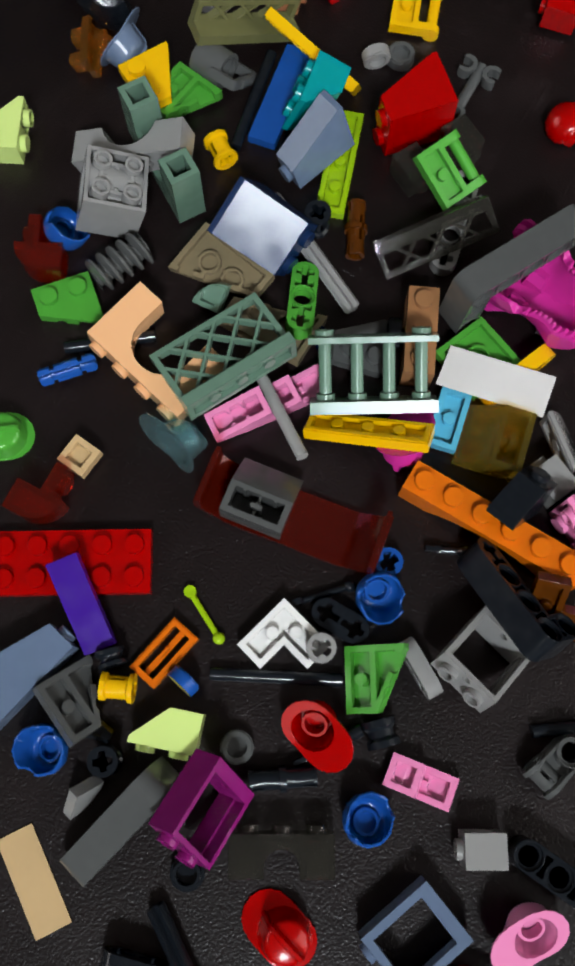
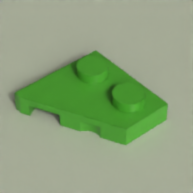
(189, 92)
(371, 675)

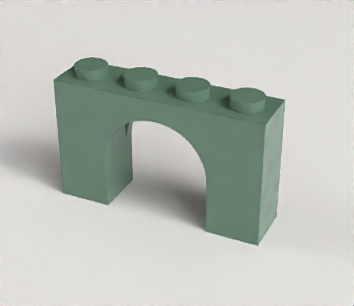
(178, 173)

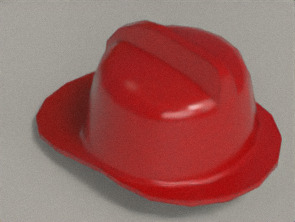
(318, 735)
(278, 928)

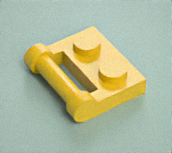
(406, 15)

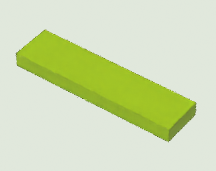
(338, 175)

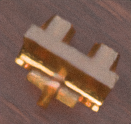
(91, 44)

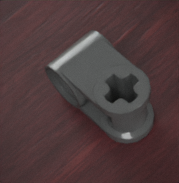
(552, 765)

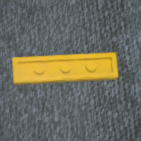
(303, 43)
(370, 432)

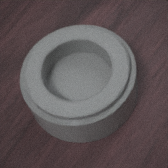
(376, 56)

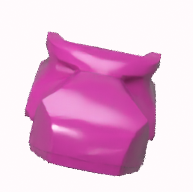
(543, 298)

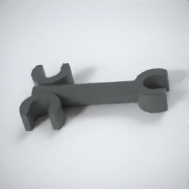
(474, 73)

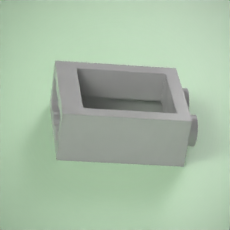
(456, 674)

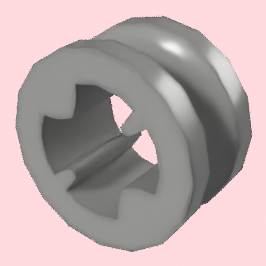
(320, 637)

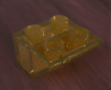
(495, 440)

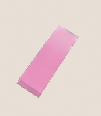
(252, 410)

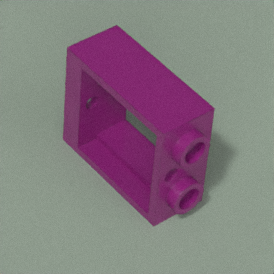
(219, 820)

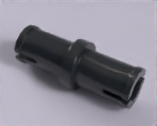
(282, 778)

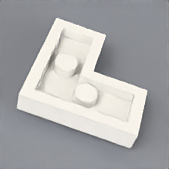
(281, 628)

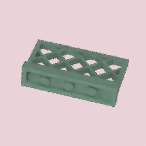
(237, 376)

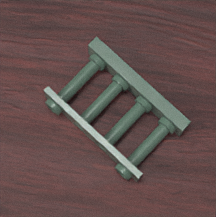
(389, 400)

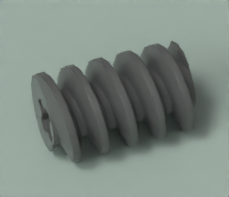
(119, 261)

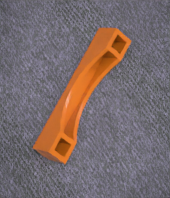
(452, 501)

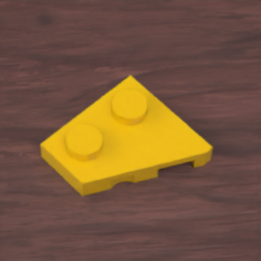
(155, 67)

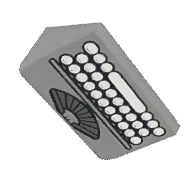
(559, 438)

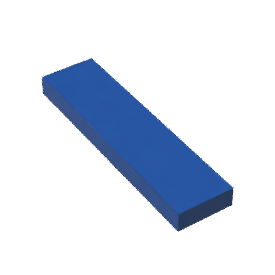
(269, 119)

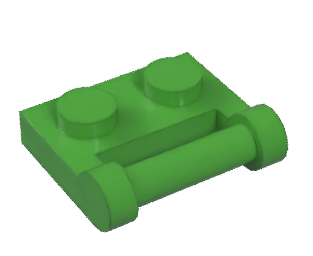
(442, 173)

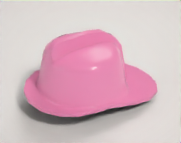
(529, 936)

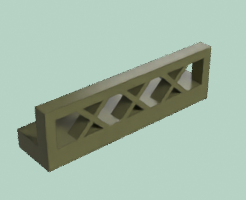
(239, 26)

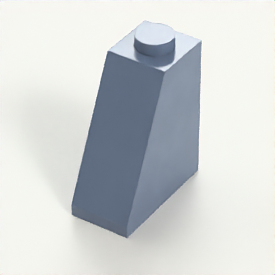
(315, 141)

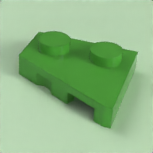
(68, 300)

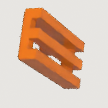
(145, 674)

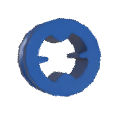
(398, 557)

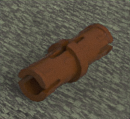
(355, 229)

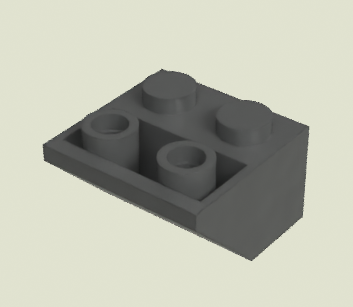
(260, 498)

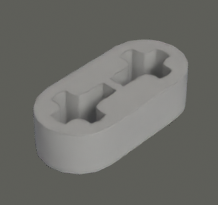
(421, 670)

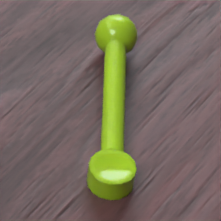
(191, 592)

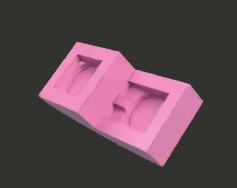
(421, 782)

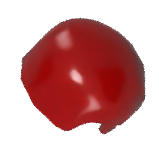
(561, 124)

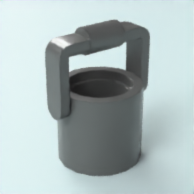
(219, 65)

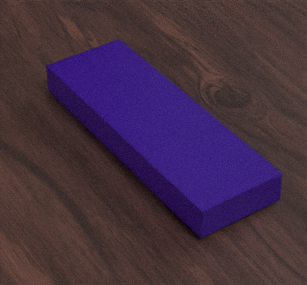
(81, 603)

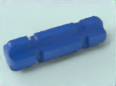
(67, 369)

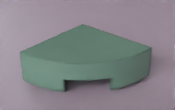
(213, 296)

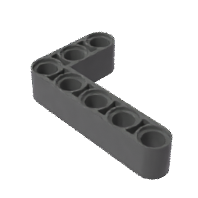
(505, 266)

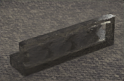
(431, 225)

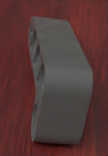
(120, 821)

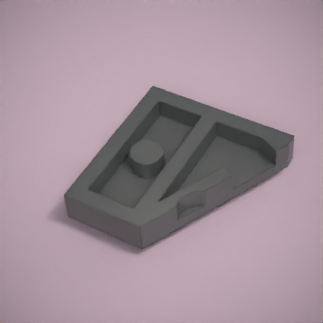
(371, 351)
(71, 701)

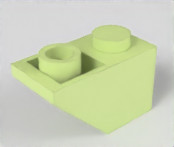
(14, 131)
(173, 731)

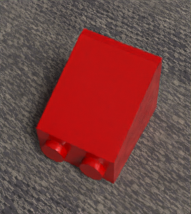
(415, 107)

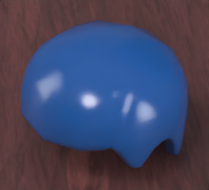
(60, 227)
(380, 597)
(40, 749)
(368, 819)

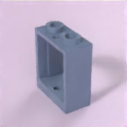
(396, 908)

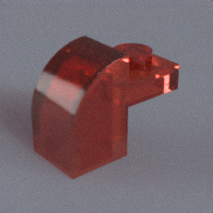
(41, 259)
(42, 504)

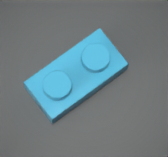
(450, 419)

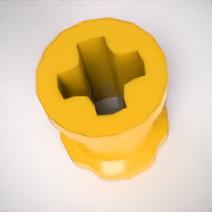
(220, 149)
(117, 687)

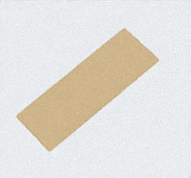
(34, 882)

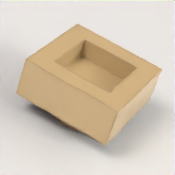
(80, 456)

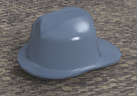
(126, 43)

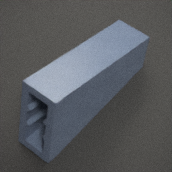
(31, 663)

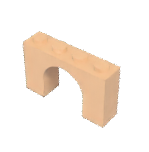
(116, 339)

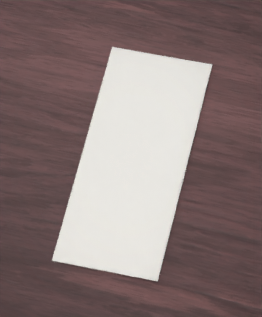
(496, 380)

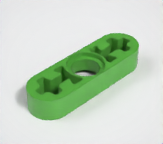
(295, 308)

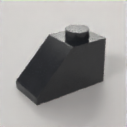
(522, 497)

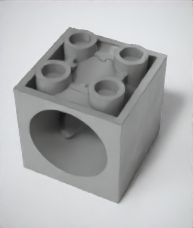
(112, 192)

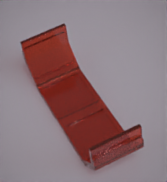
(314, 525)

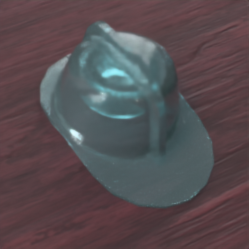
(176, 438)

